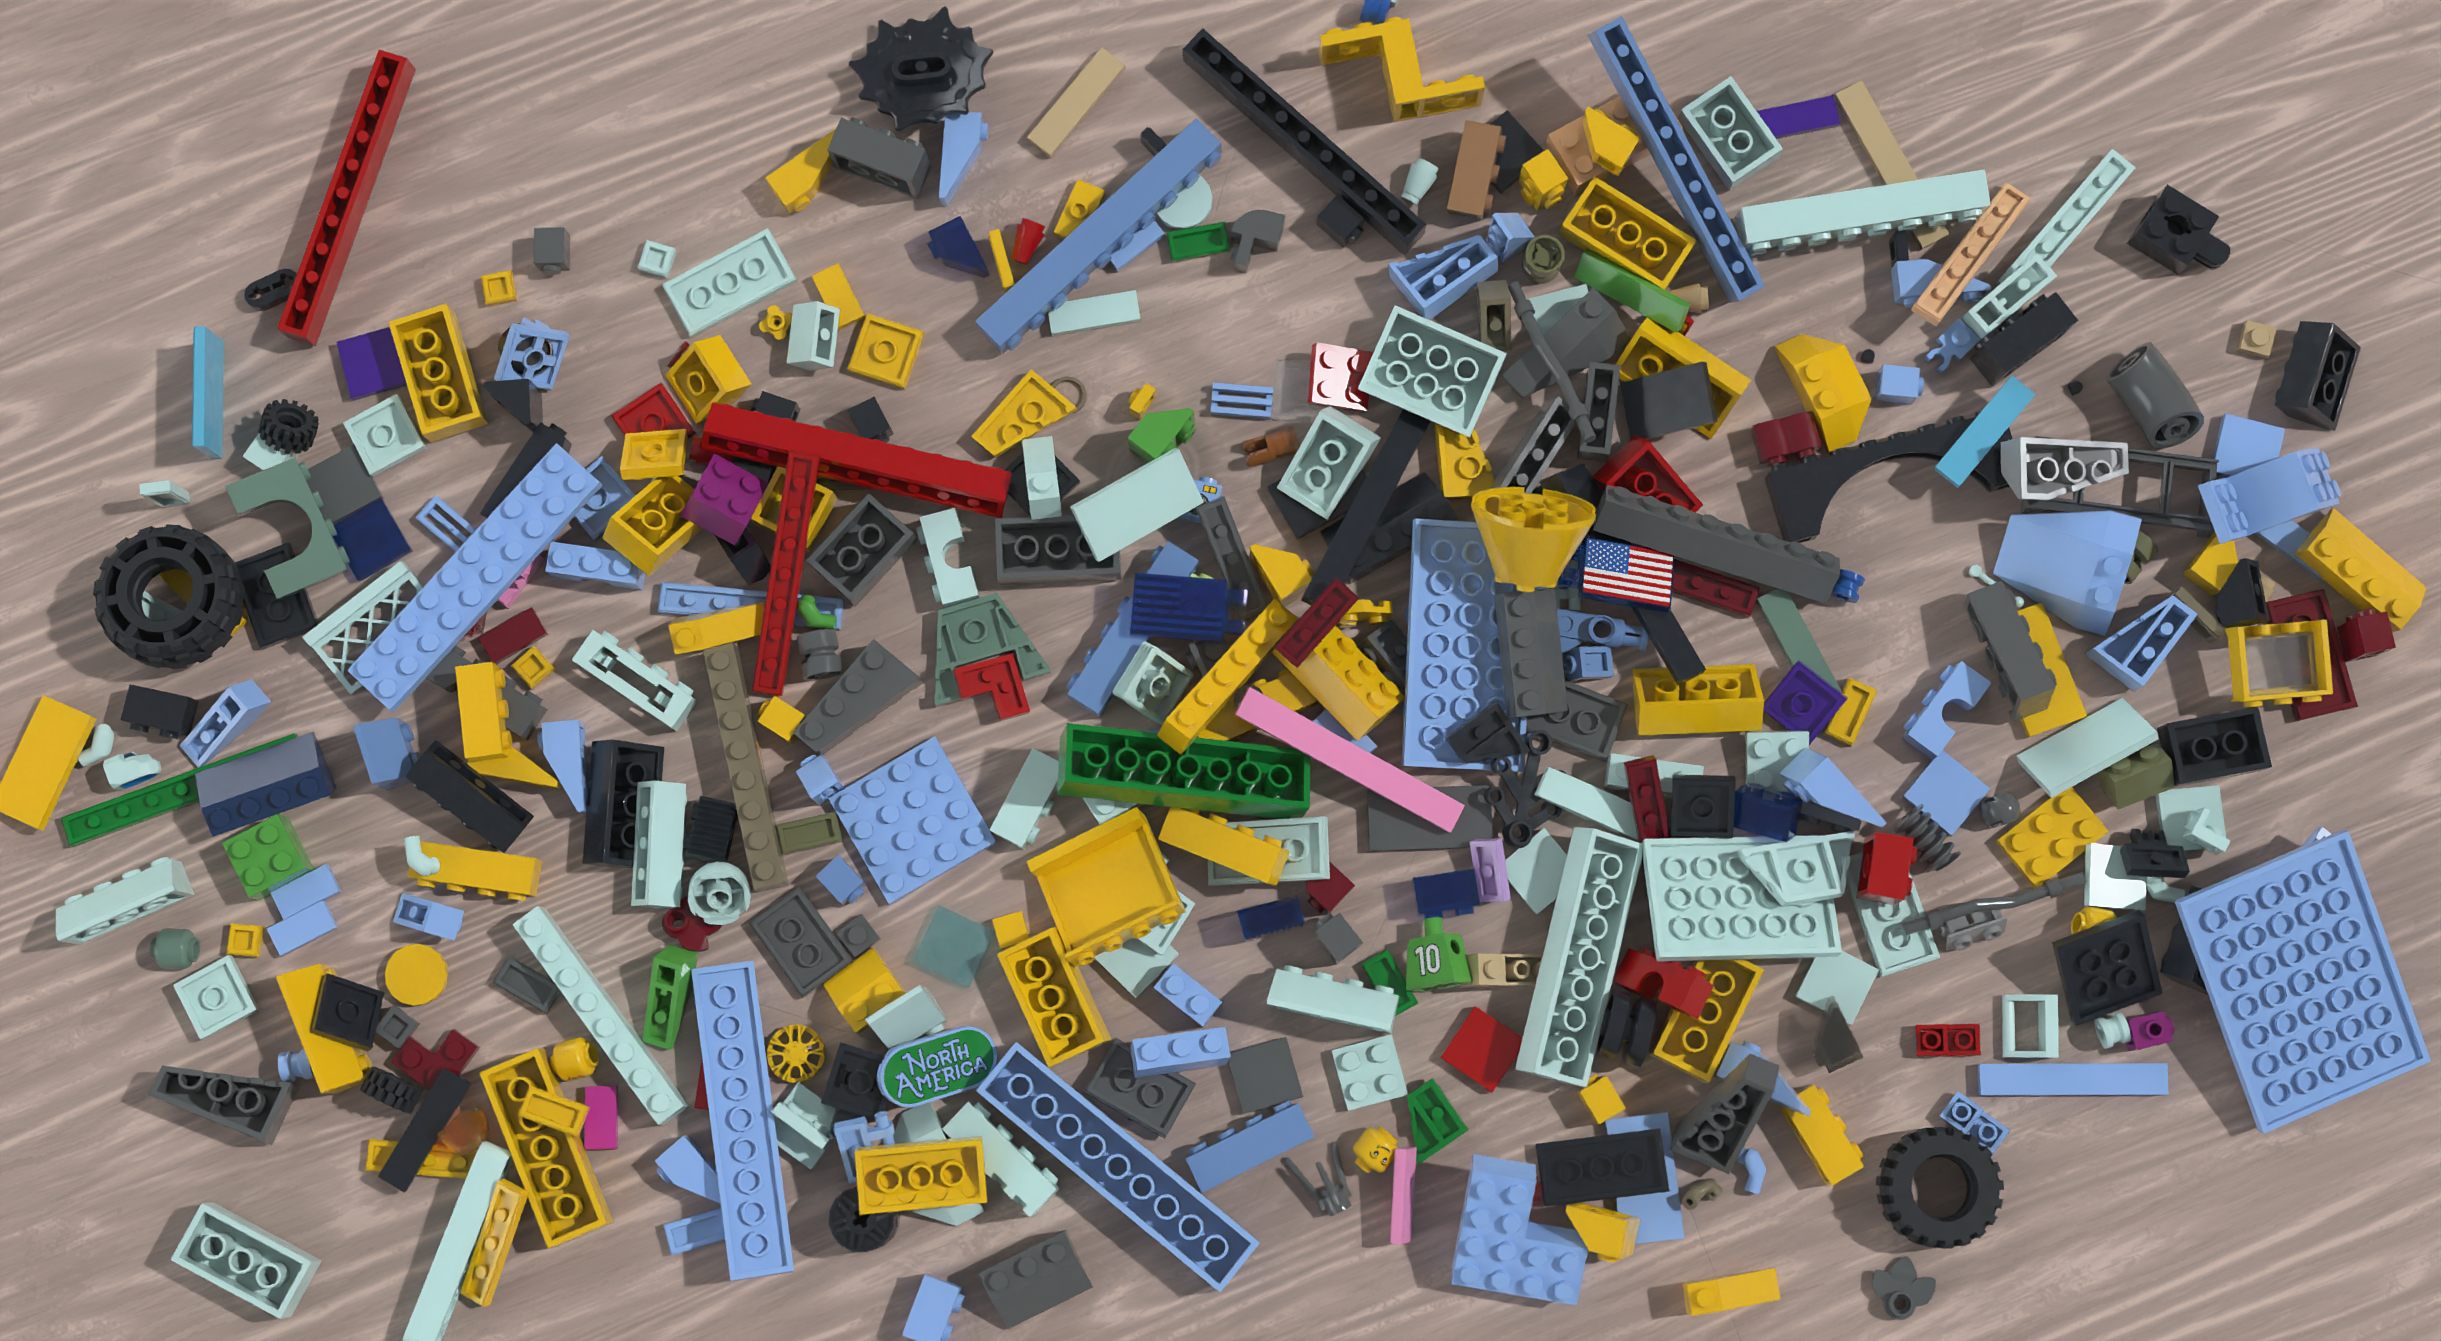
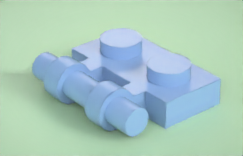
(856, 1133)

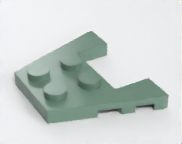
(976, 633)

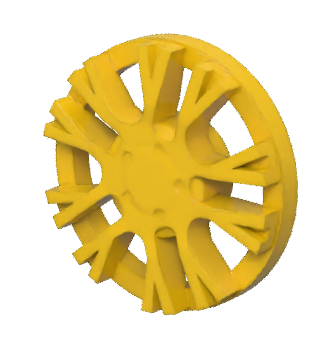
(796, 1053)

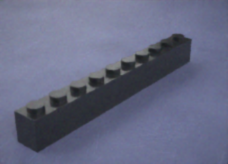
(1303, 141)

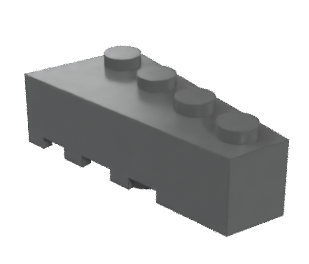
(2011, 650)
(1726, 1117)

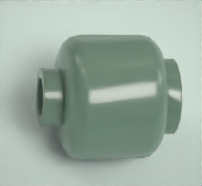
(175, 948)

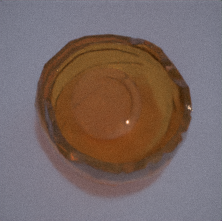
(466, 1131)

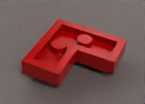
(996, 677)

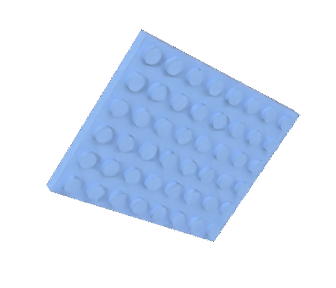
(2303, 981)

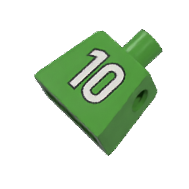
(1436, 959)

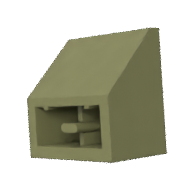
(2137, 776)

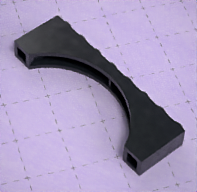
(1805, 490)

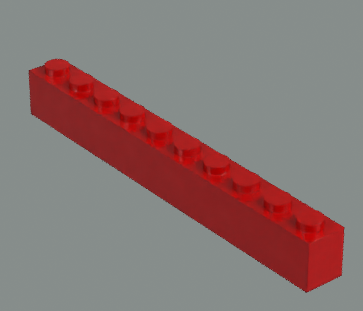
(346, 198)
(858, 460)

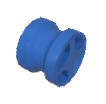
(1375, 11)
(1847, 586)

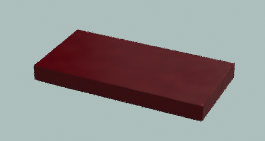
(2314, 607)

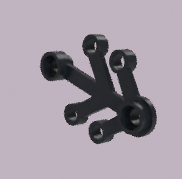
(1522, 793)

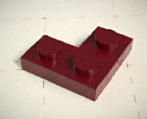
(426, 1065)

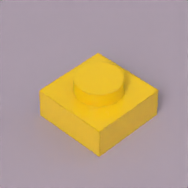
(1141, 400)

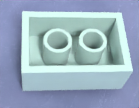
(1730, 133)

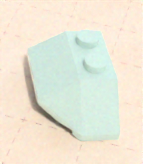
(923, 1124)

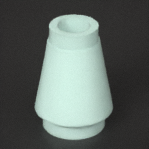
(1419, 180)

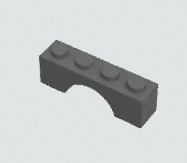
(524, 709)

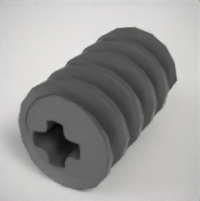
(1926, 840)

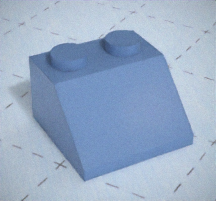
(387, 751)

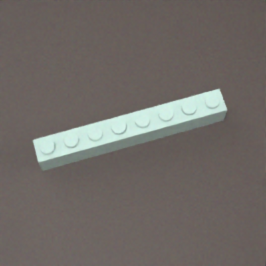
(601, 1015)

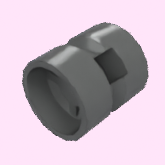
(819, 654)

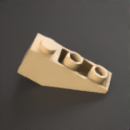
(1503, 970)

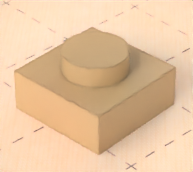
(2256, 339)

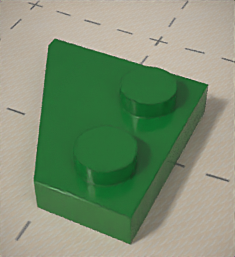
(1433, 1120)

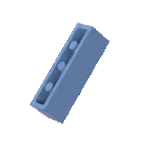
(1249, 1147)

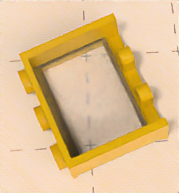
(2280, 662)

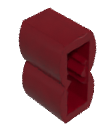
(1786, 438)

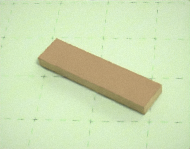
(1076, 102)

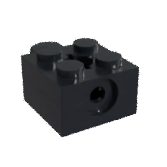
(2178, 244)
(854, 1085)

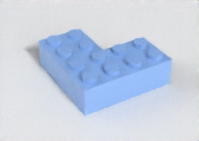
(1504, 1250)

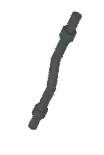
(1577, 411)
(1936, 919)

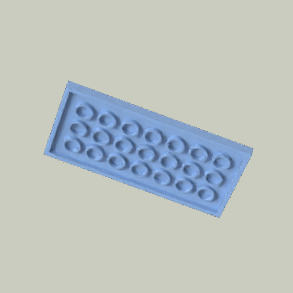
(1451, 644)

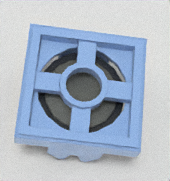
(527, 351)

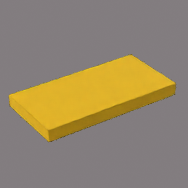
(2065, 702)
(44, 762)

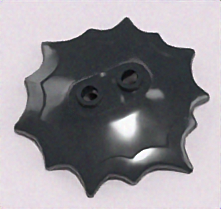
(922, 70)

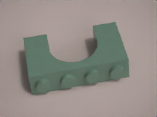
(288, 484)

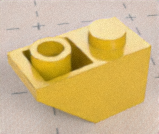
(1608, 141)

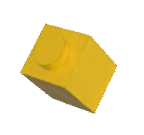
(780, 718)
(1600, 1099)

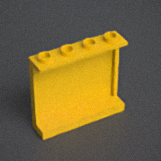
(1107, 887)

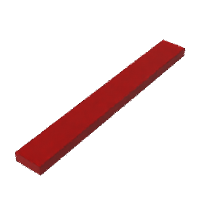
(786, 572)

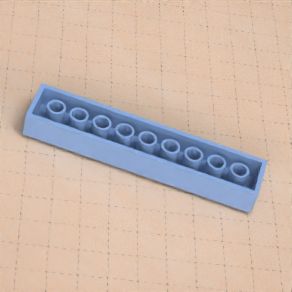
(1118, 1166)

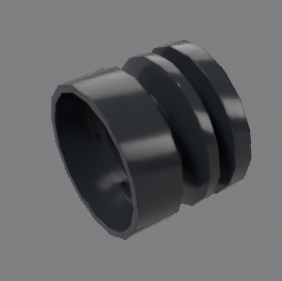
(857, 1237)

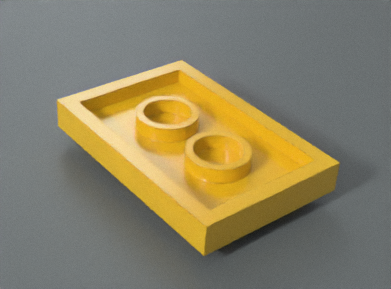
(2051, 836)

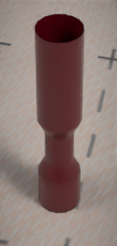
(677, 356)

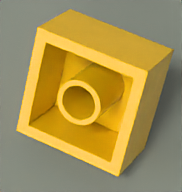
(768, 508)

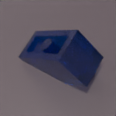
(956, 248)

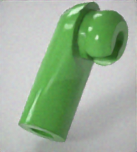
(812, 616)

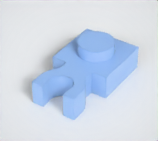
(1954, 343)

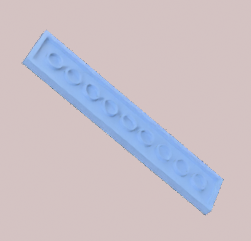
(474, 577)
(742, 1121)

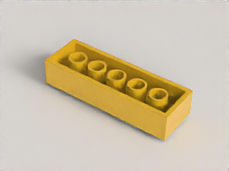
(548, 1160)

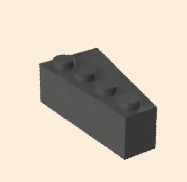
(857, 698)
(237, 1102)

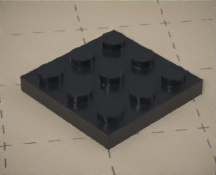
(2107, 967)

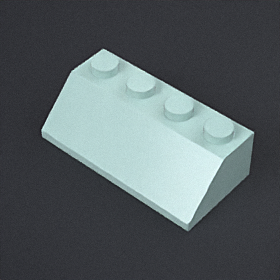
(122, 902)
(1333, 1000)

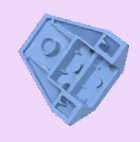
(2070, 562)

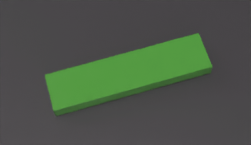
(1632, 290)

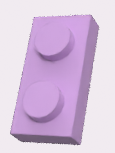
(1490, 869)

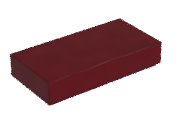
(513, 636)

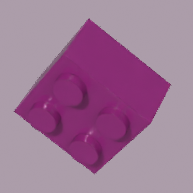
(724, 499)

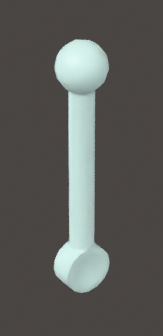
(1976, 571)

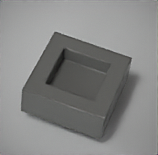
(858, 935)
(397, 1026)

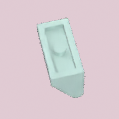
(2047, 1026)

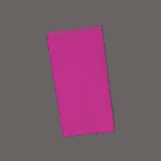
(602, 1118)

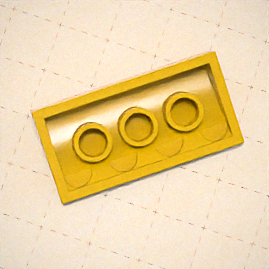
(920, 1175)

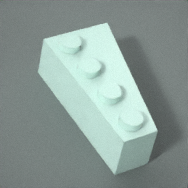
(1004, 1160)

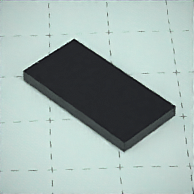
(1602, 1167)

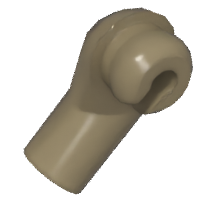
(1697, 1192)

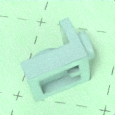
(2205, 837)

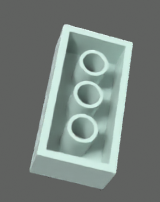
(246, 1260)

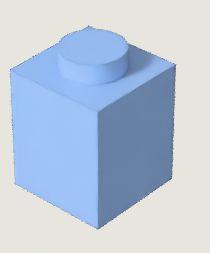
(1898, 384)

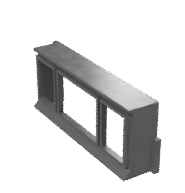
(2162, 517)

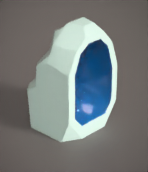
(130, 770)

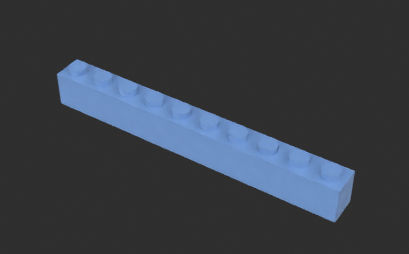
(1676, 160)
(1099, 236)

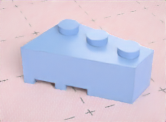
(1444, 276)
(2144, 643)

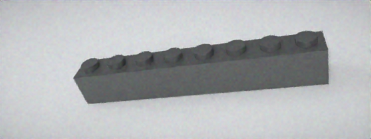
(1717, 543)

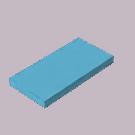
(207, 392)

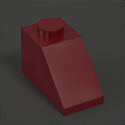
(1330, 892)

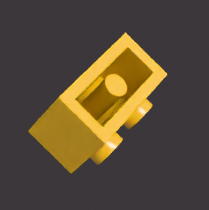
(1542, 181)

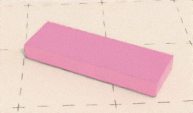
(1403, 1195)

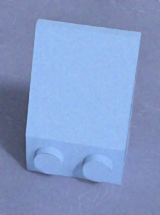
(1820, 781)

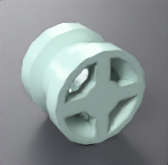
(2112, 1030)

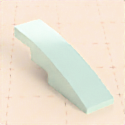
(1587, 802)

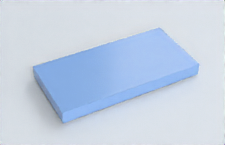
(1658, 1211)

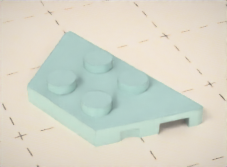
(1802, 868)

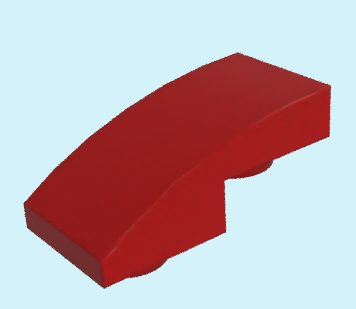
(1948, 1040)

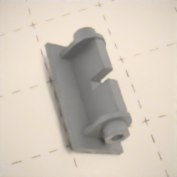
(1985, 925)

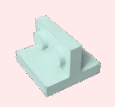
(804, 1125)

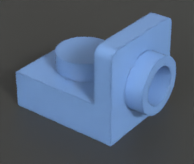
(1588, 663)

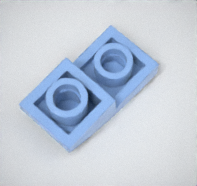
(1972, 1120)

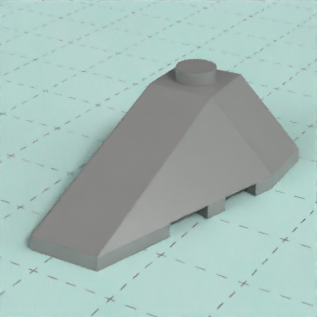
(2059, 466)

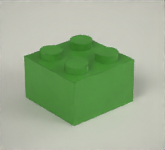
(267, 856)

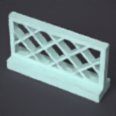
(353, 611)

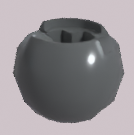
(2000, 810)

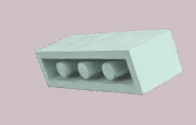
(658, 844)

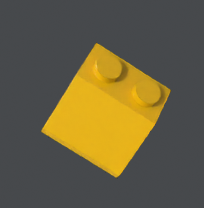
(707, 375)
(1281, 572)
(863, 989)
(1605, 1230)

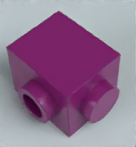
(2150, 1030)

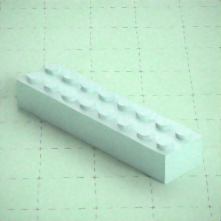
(1863, 211)
(1580, 956)

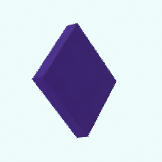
(371, 364)
(1803, 701)

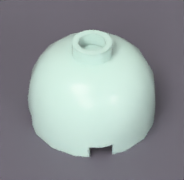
(719, 893)

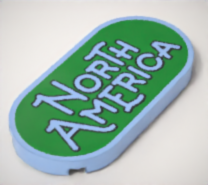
(936, 1066)

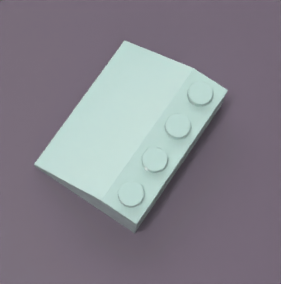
(1432, 371)

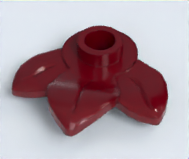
(692, 932)

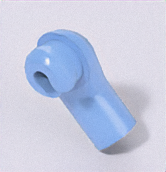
(1755, 1167)

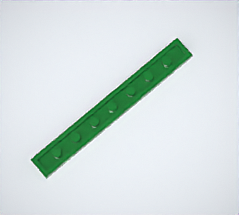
(141, 804)

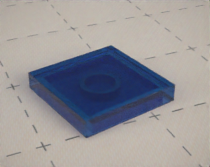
(371, 539)

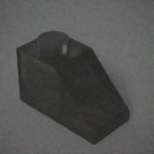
(1834, 1039)

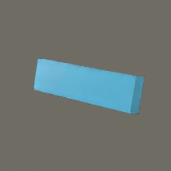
(1984, 431)

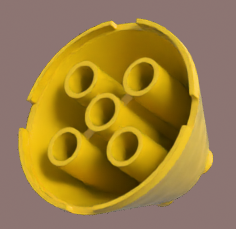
(1530, 533)

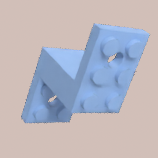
(2270, 494)

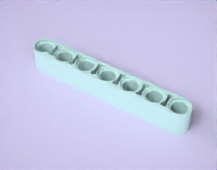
(457, 1245)

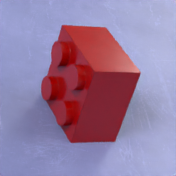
(1886, 868)

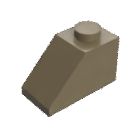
(1494, 314)

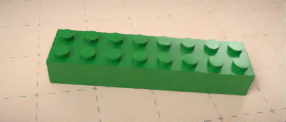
(1205, 777)

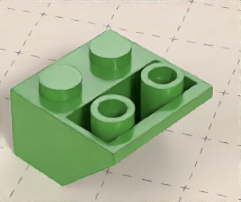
(1161, 432)

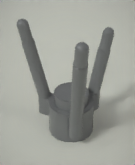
(1334, 1198)

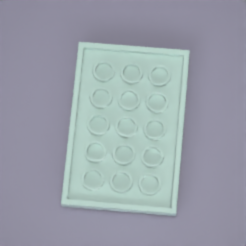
(1717, 909)

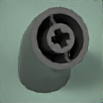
(2156, 397)

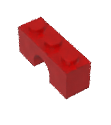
(1681, 990)

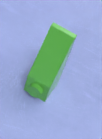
(668, 995)

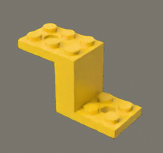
(1400, 68)

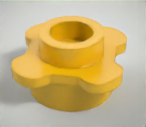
(778, 331)

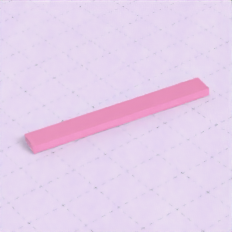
(1349, 760)

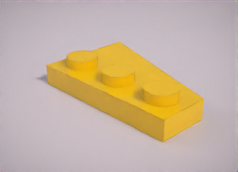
(1461, 464)

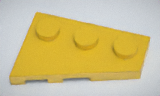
(1022, 414)

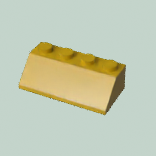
(1661, 349)
(2361, 570)
(1714, 702)
(1053, 997)
(334, 1064)

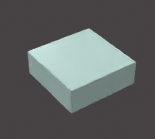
(657, 259)

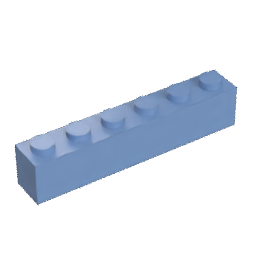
(1109, 661)

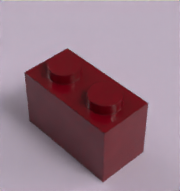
(2366, 635)

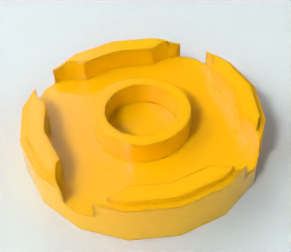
(416, 974)

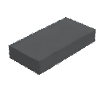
(527, 985)

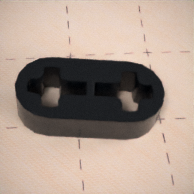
(267, 284)

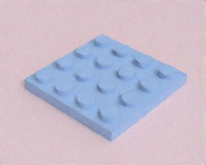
(912, 820)

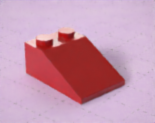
(1646, 473)

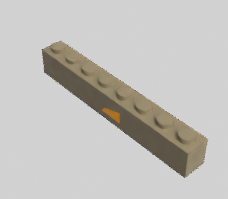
(745, 767)

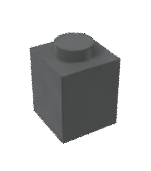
(552, 250)

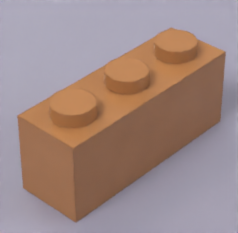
(1476, 170)

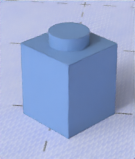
(842, 881)

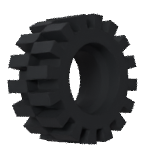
(301, 428)
(391, 1090)

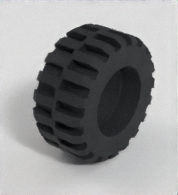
(1981, 1180)

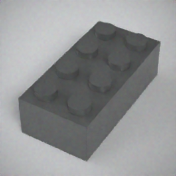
(1048, 552)

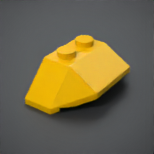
(1827, 386)

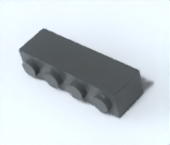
(1537, 447)

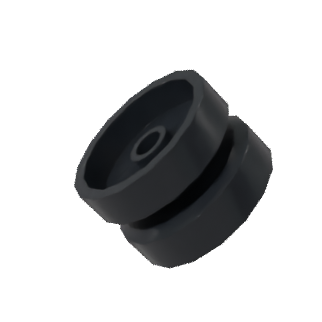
(1627, 1028)

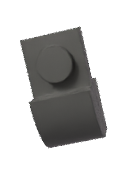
(1253, 229)

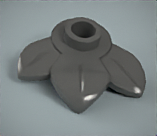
(1902, 1283)

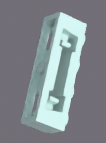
(594, 652)

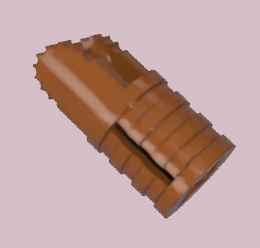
(1271, 447)

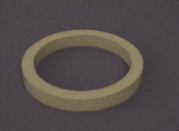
(1072, 379)

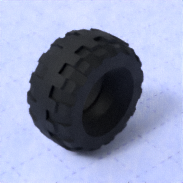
(199, 627)

